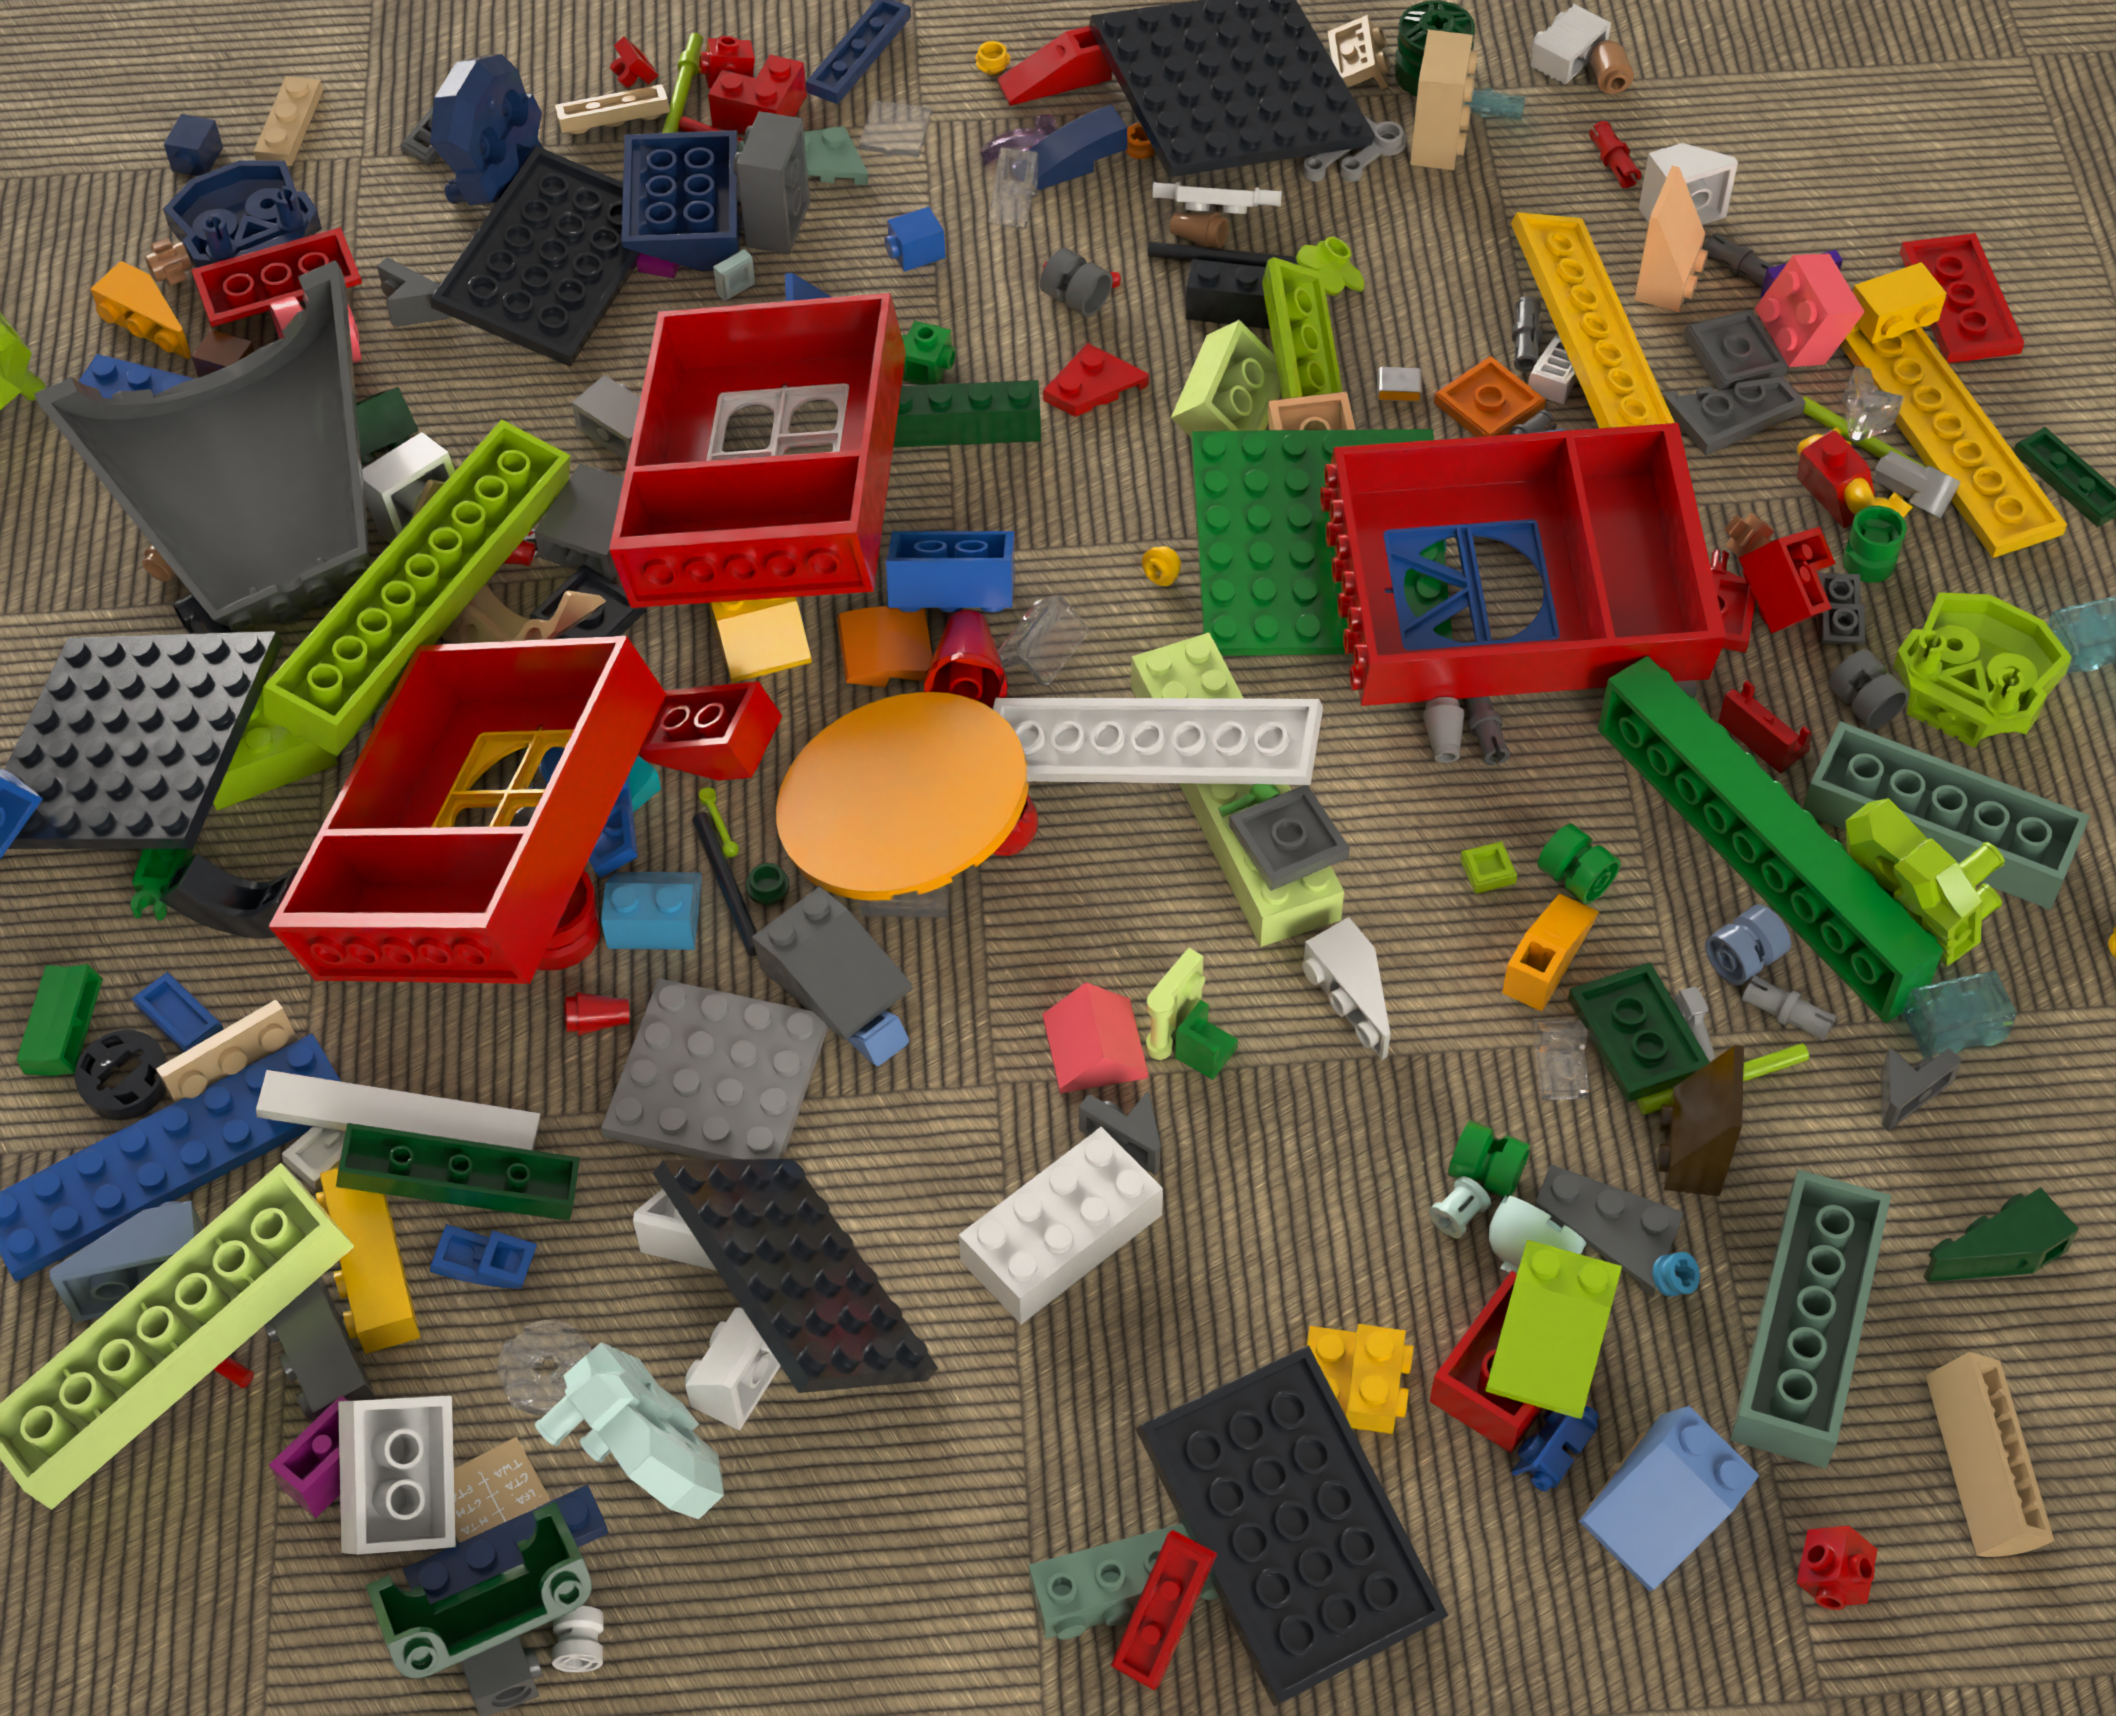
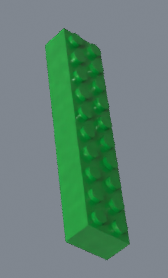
(1768, 838)

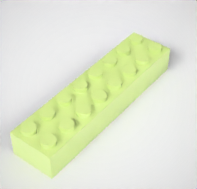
(1198, 671)
(166, 1336)

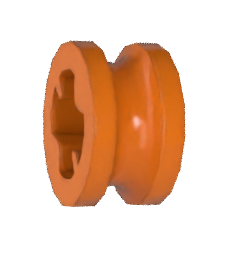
(1138, 149)

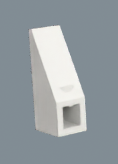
(1349, 974)

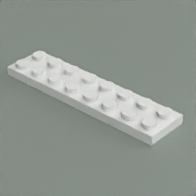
(1166, 739)

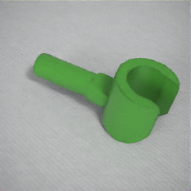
(1257, 794)

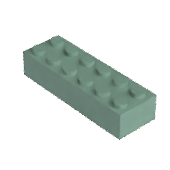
(1952, 808)
(1811, 1319)

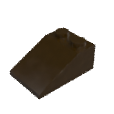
(1703, 1126)

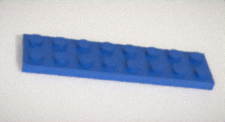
(148, 1163)

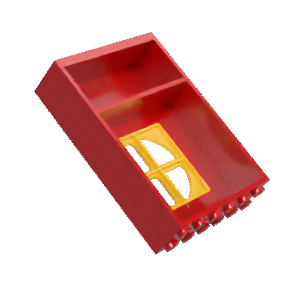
(408, 893)

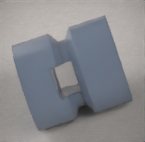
(1748, 944)

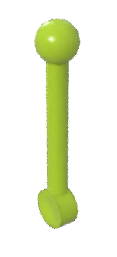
(708, 797)

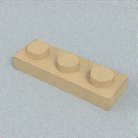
(612, 109)
(288, 120)
(227, 1052)

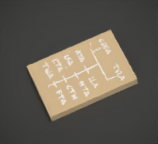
(495, 1489)

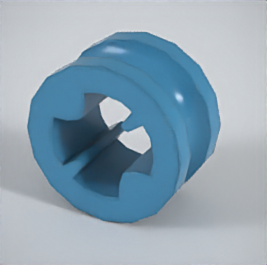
(1686, 1269)

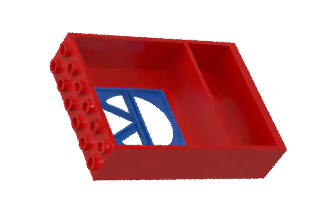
(1593, 511)

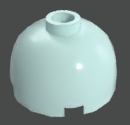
(1519, 1221)

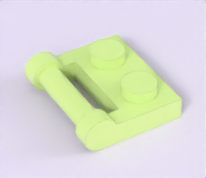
(1173, 1001)

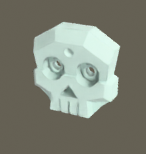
(641, 1428)

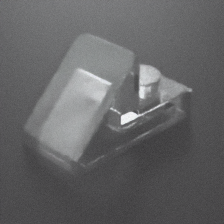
(1014, 187)
(1867, 408)
(1561, 1057)

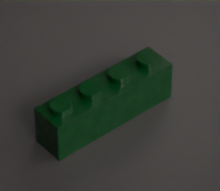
(968, 414)

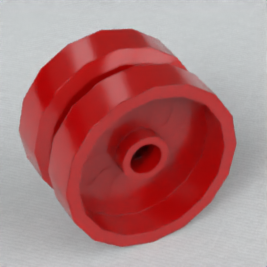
(576, 931)

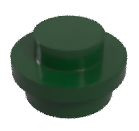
(767, 884)

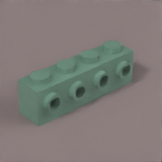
(1097, 1584)

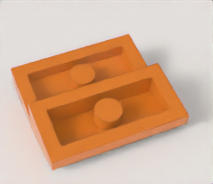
(884, 645)

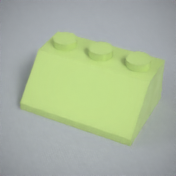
(1229, 384)

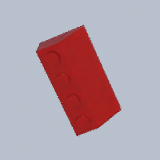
(253, 280)

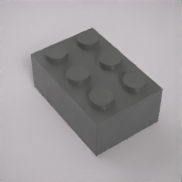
(772, 182)

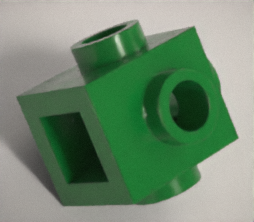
(927, 353)

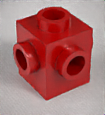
(728, 55)
(1837, 1567)

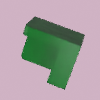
(1202, 1043)

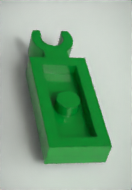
(152, 877)

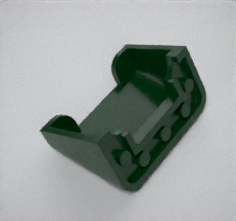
(442, 1634)

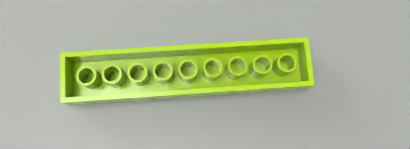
(416, 588)

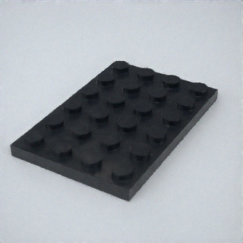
(543, 259)
(795, 1273)
(1297, 1523)

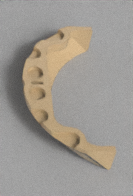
(491, 621)

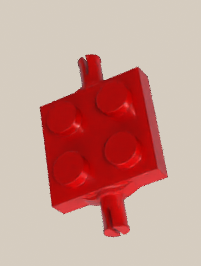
(1735, 602)

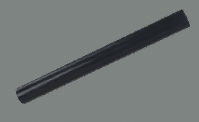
(1188, 252)
(726, 881)

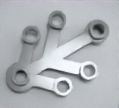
(1388, 141)

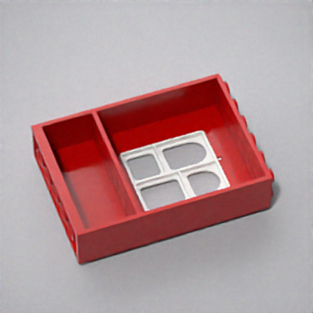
(760, 521)

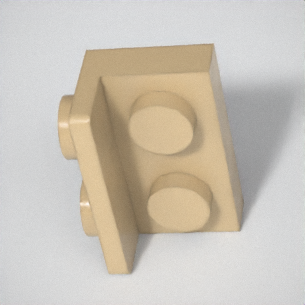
(1359, 52)

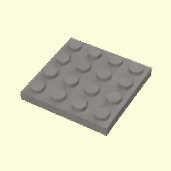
(715, 1074)

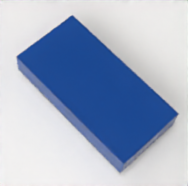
(176, 1013)

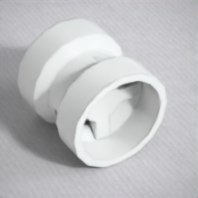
(578, 1640)

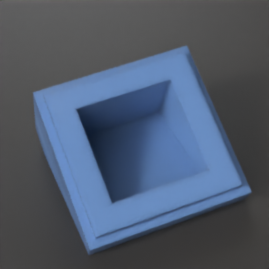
(880, 1038)

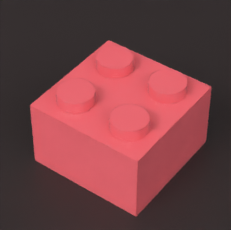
(1809, 310)

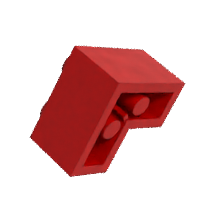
(739, 98)
(1787, 578)

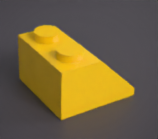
(759, 636)

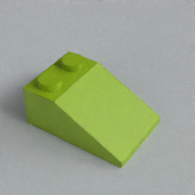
(1553, 1329)

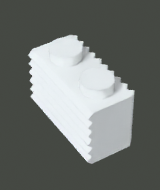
(1568, 43)

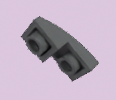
(1846, 619)

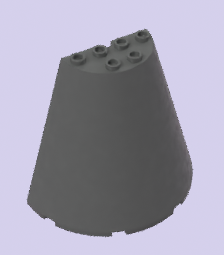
(243, 471)

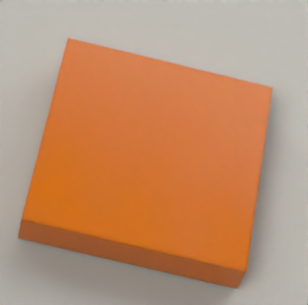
(1489, 399)

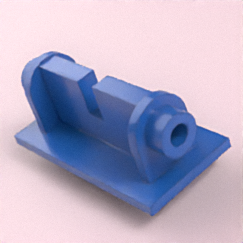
(1543, 1452)

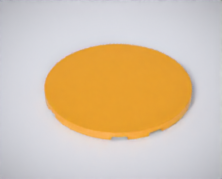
(902, 795)

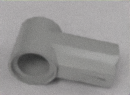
(1921, 485)

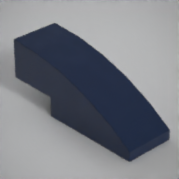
(1078, 144)

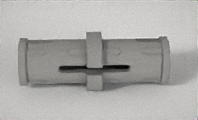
(1789, 1008)

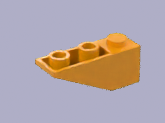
(135, 303)
(1547, 951)

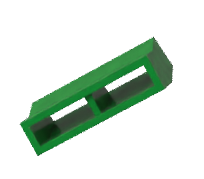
(59, 1020)

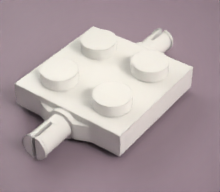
(1232, 200)

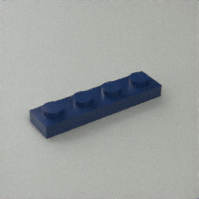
(858, 50)
(497, 1548)

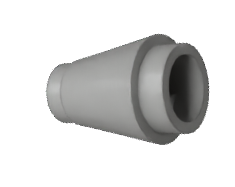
(1444, 728)

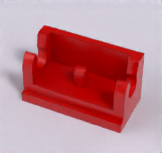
(1762, 729)

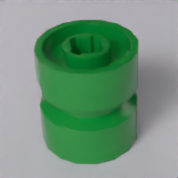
(1874, 543)
(1573, 859)
(1489, 1159)

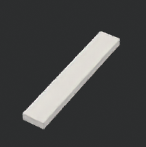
(336, 1103)

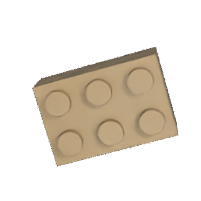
(1442, 99)

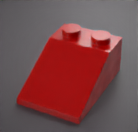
(713, 730)

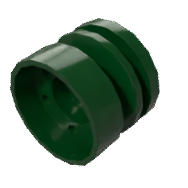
(1413, 32)

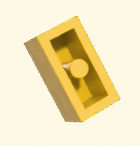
(1899, 302)

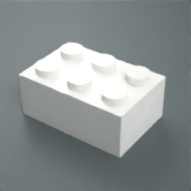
(396, 1474)

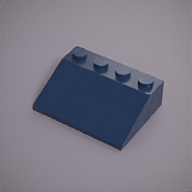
(681, 197)

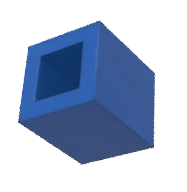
(915, 239)

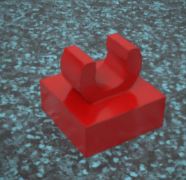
(632, 64)

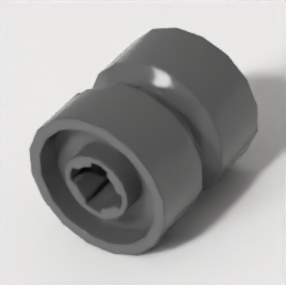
(1075, 281)
(1866, 686)

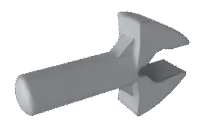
(1693, 1009)

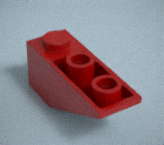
(1058, 67)

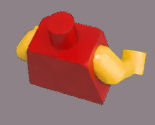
(1840, 478)

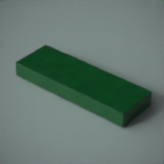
(2068, 475)

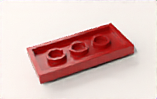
(1975, 313)

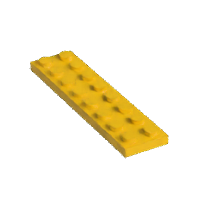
(1590, 321)
(1960, 440)

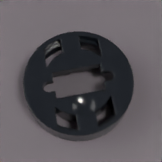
(134, 1093)

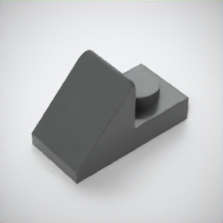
(407, 294)
(1908, 1088)
(1134, 1132)

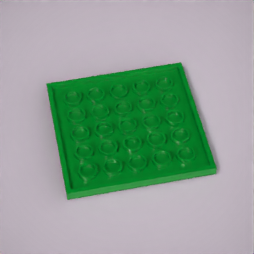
(1266, 543)

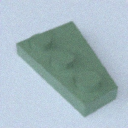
(832, 155)

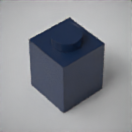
(193, 145)

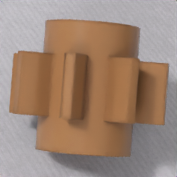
(168, 261)
(1747, 534)

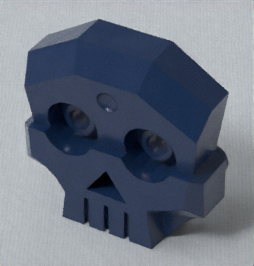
(484, 128)
(240, 211)

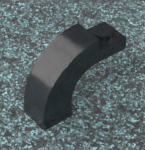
(224, 900)

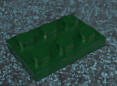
(1638, 1031)

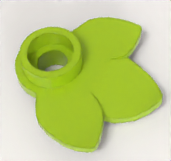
(1333, 261)

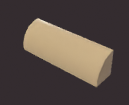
(1988, 1457)

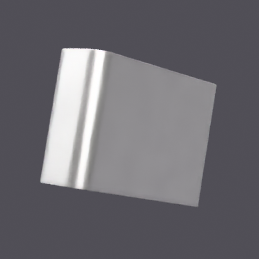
(1399, 384)

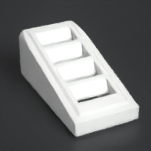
(1548, 376)

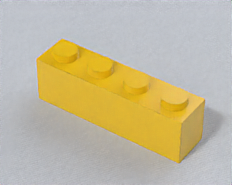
(372, 1270)

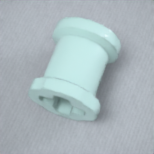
(1458, 1219)

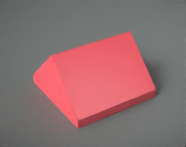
(1094, 1040)

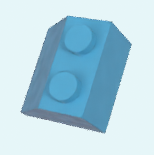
(651, 910)

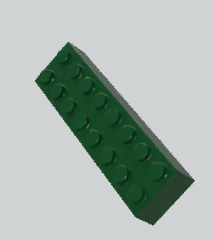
(458, 1172)

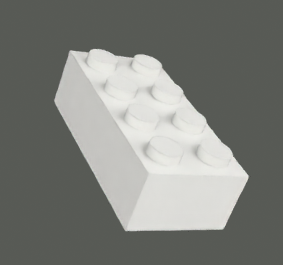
(1060, 1225)

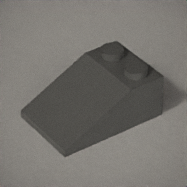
(830, 963)

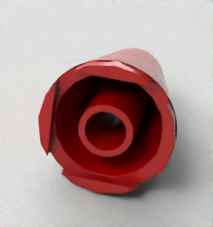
(967, 661)

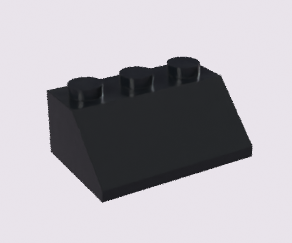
(1226, 294)

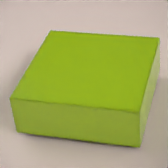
(1488, 867)

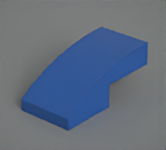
(483, 1259)

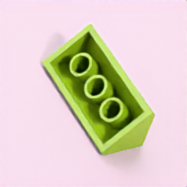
(1300, 330)

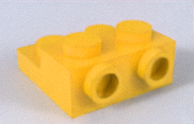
(1365, 1372)

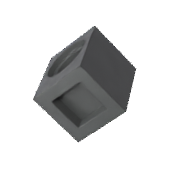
(502, 1676)

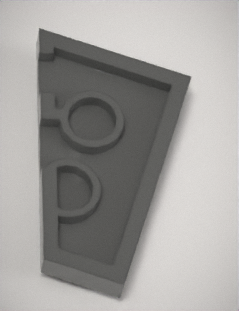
(1611, 1221)

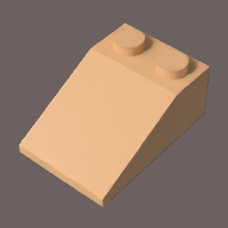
(1672, 247)

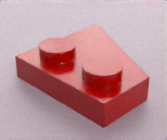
(1092, 380)

